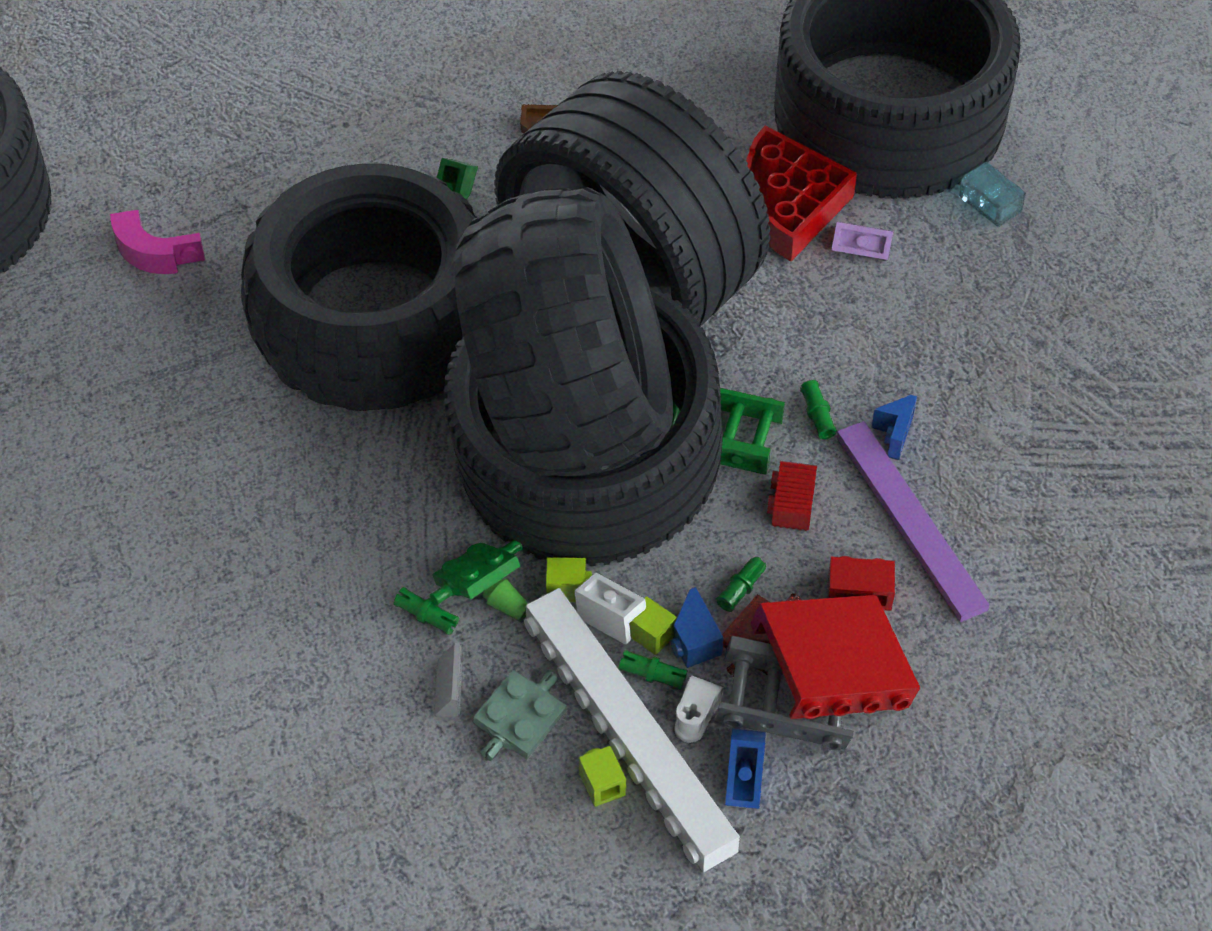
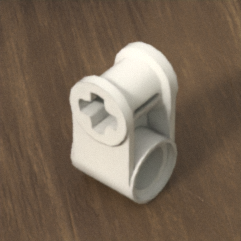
(696, 709)

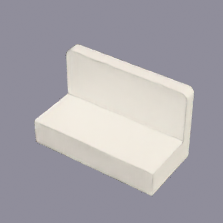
(608, 606)

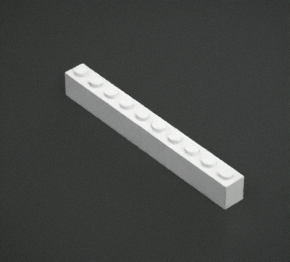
(632, 731)

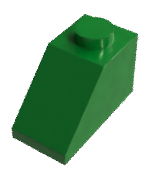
(457, 175)

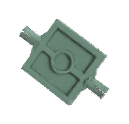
(519, 714)

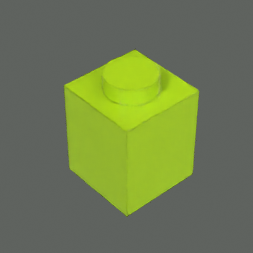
(566, 575)
(653, 627)
(602, 775)

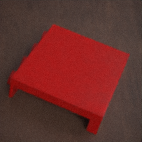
(837, 655)

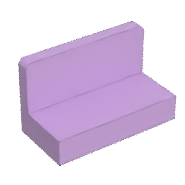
(862, 240)

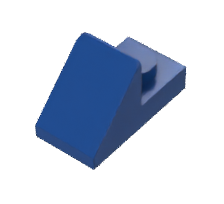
(895, 420)

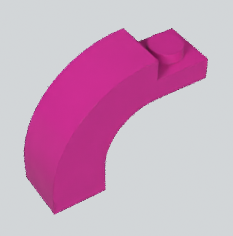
(152, 252)

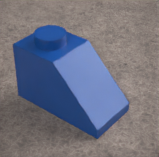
(695, 632)
(745, 768)

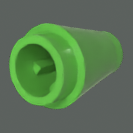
(506, 599)

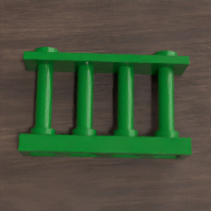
(739, 454)

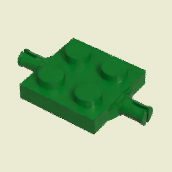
(475, 570)

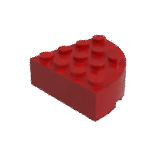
(798, 188)

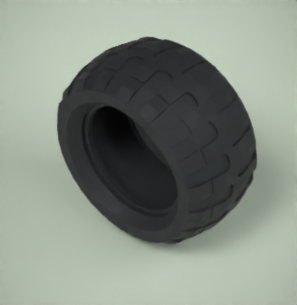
(342, 221)
(563, 333)

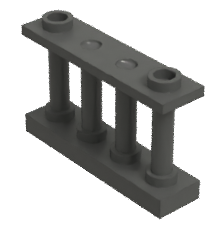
(760, 655)

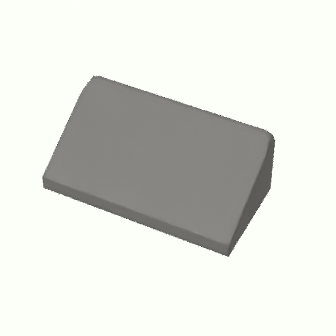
(449, 682)

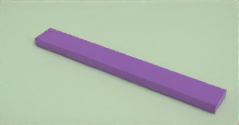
(913, 522)

